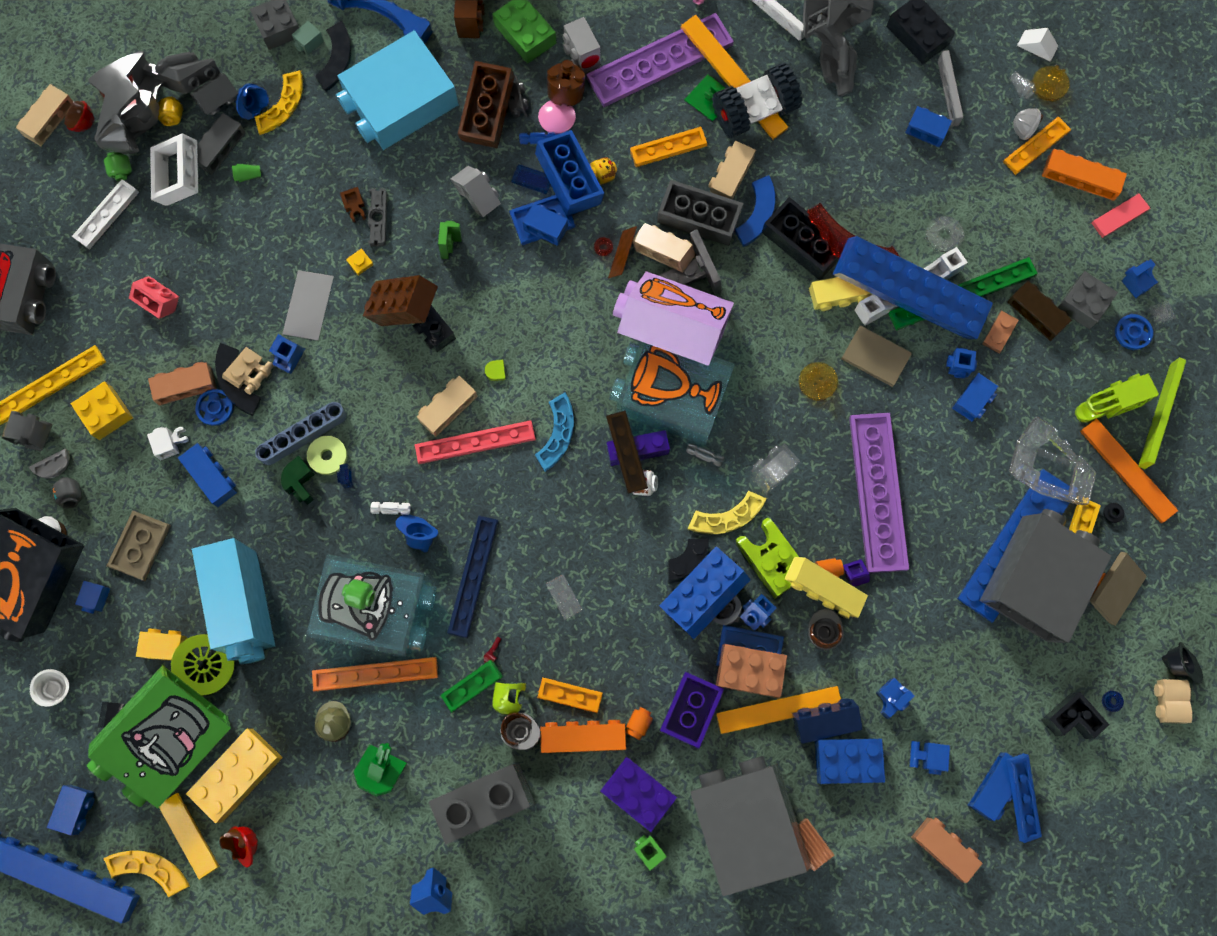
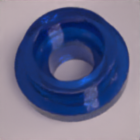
(1106, 701)

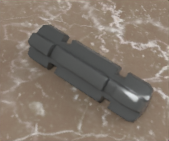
(705, 454)

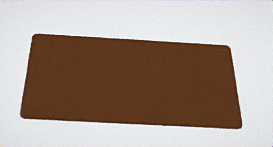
(622, 252)

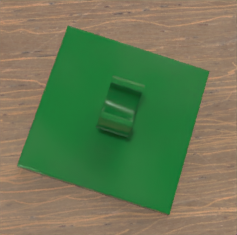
(702, 96)

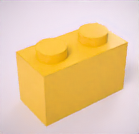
(158, 645)

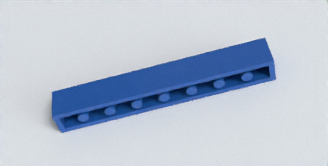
(66, 881)

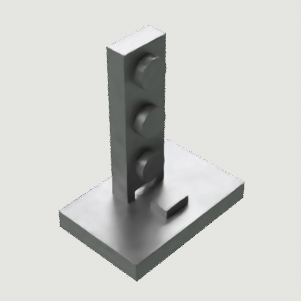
(693, 272)

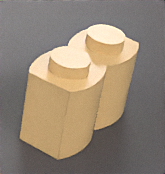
(1173, 701)

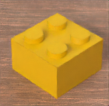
(101, 410)

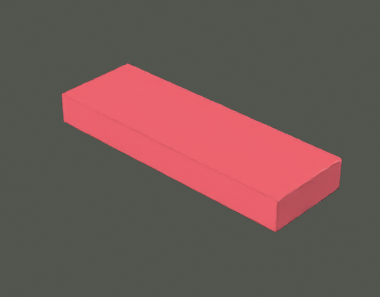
(1120, 215)

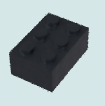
(920, 29)

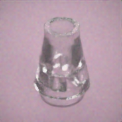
(1022, 85)

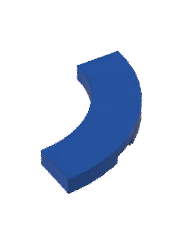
(762, 212)

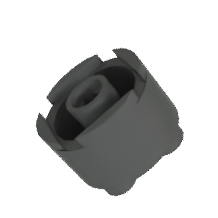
(27, 431)

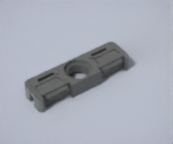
(378, 206)

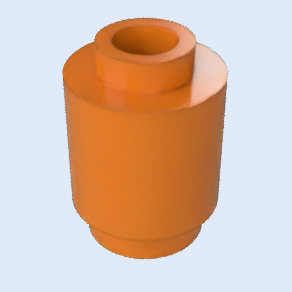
(832, 565)
(639, 723)

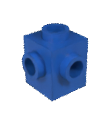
(961, 363)
(757, 612)

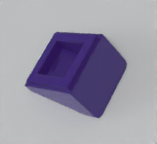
(856, 573)

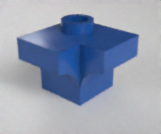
(1140, 278)
(286, 353)
(894, 697)
(431, 894)

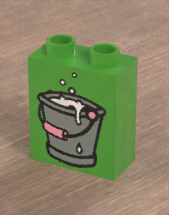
(157, 739)

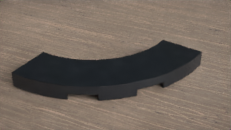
(339, 56)
(245, 402)

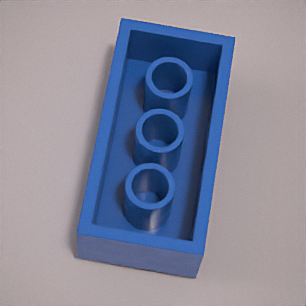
(569, 173)
(705, 592)

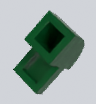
(294, 476)

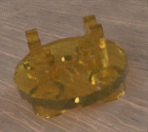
(1051, 83)
(813, 373)

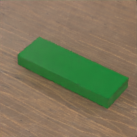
(471, 686)

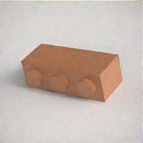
(182, 383)
(947, 849)

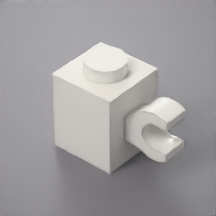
(165, 442)

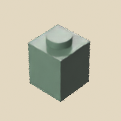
(307, 38)

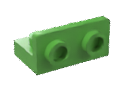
(448, 233)

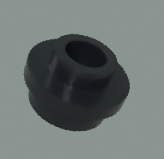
(1107, 512)

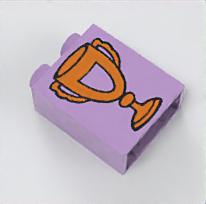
(673, 317)

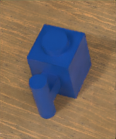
(934, 757)

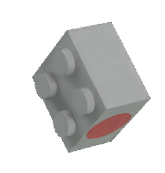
(581, 45)

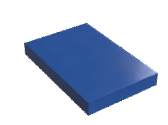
(519, 214)
(749, 639)

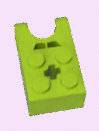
(1118, 398)
(765, 557)

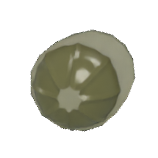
(332, 721)

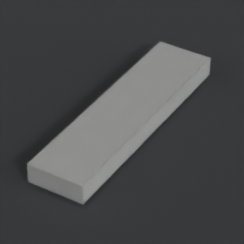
(950, 88)

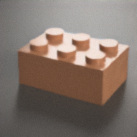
(751, 671)

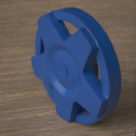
(1133, 332)
(214, 407)

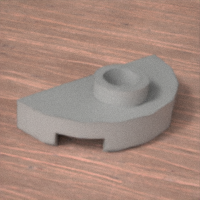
(52, 465)

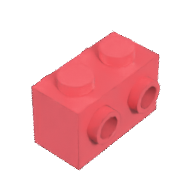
(153, 297)

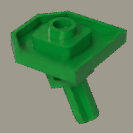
(378, 770)

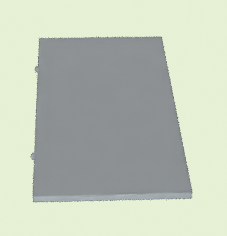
(308, 305)

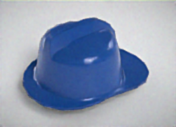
(417, 531)

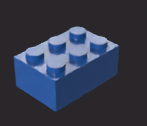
(849, 761)

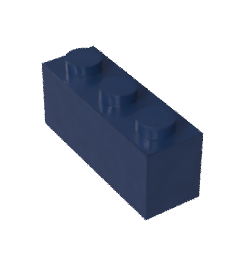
(827, 720)

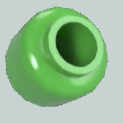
(117, 166)
(358, 594)

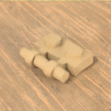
(243, 367)

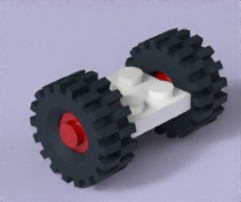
(757, 100)

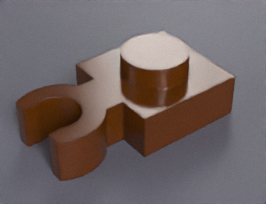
(353, 202)

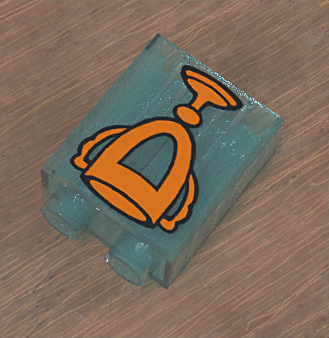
(672, 391)

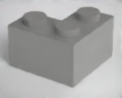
(475, 187)

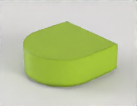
(495, 370)

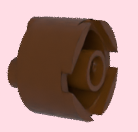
(565, 83)

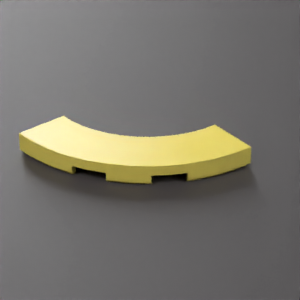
(730, 520)

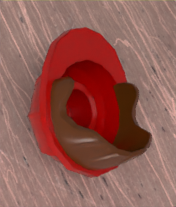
(79, 117)
(241, 843)

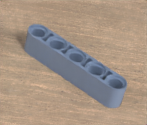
(291, 433)

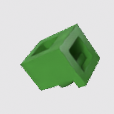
(652, 859)

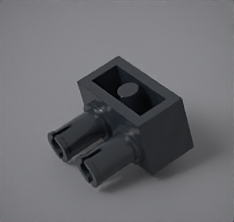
(435, 331)

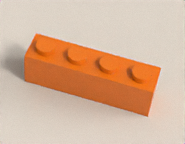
(1084, 174)
(583, 737)

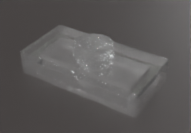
(564, 597)

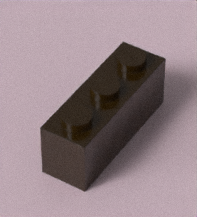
(1039, 310)

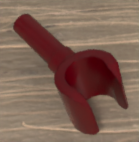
(489, 654)

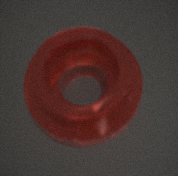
(603, 241)

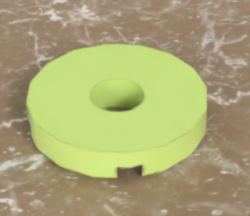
(323, 444)

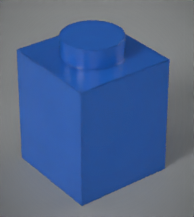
(92, 597)

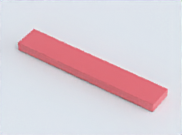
(474, 442)

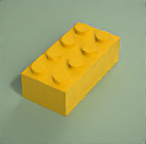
(234, 775)

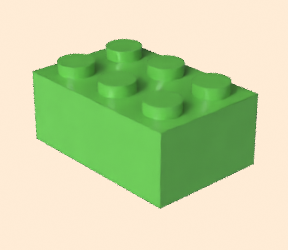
(524, 29)

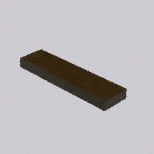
(626, 452)

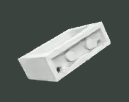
(186, 168)

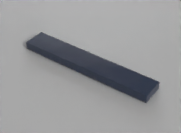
(472, 577)

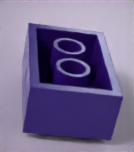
(691, 710)
(638, 794)

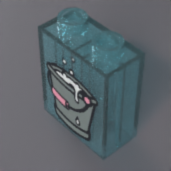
(388, 624)

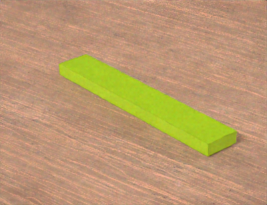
(1162, 413)

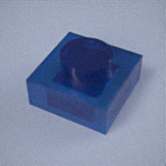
(344, 476)

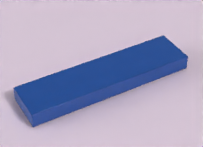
(1024, 798)

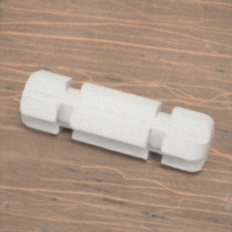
(390, 508)

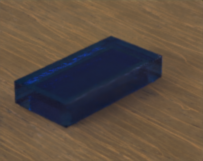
(531, 179)

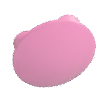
(556, 117)

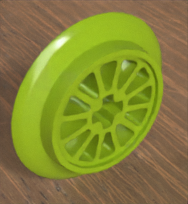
(178, 668)

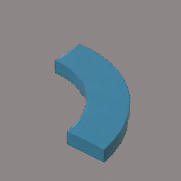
(561, 435)

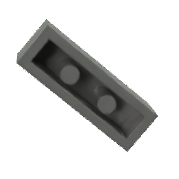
(218, 143)

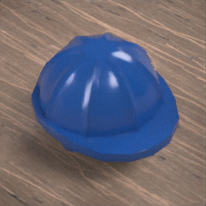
(251, 101)

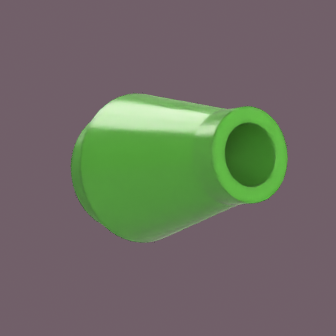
(245, 172)

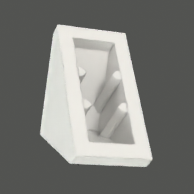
(1039, 43)

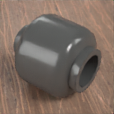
(67, 492)

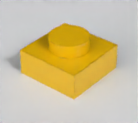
(359, 262)

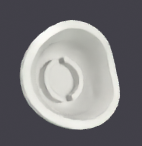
(49, 687)

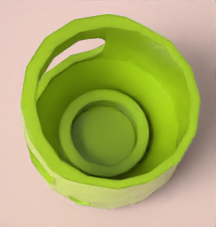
(500, 698)

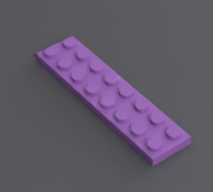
(652, 63)
(878, 493)

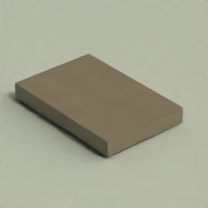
(876, 356)
(138, 545)
(1118, 588)

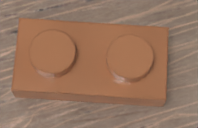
(1000, 332)

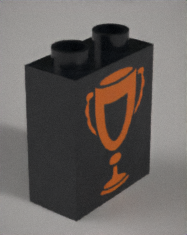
(33, 573)

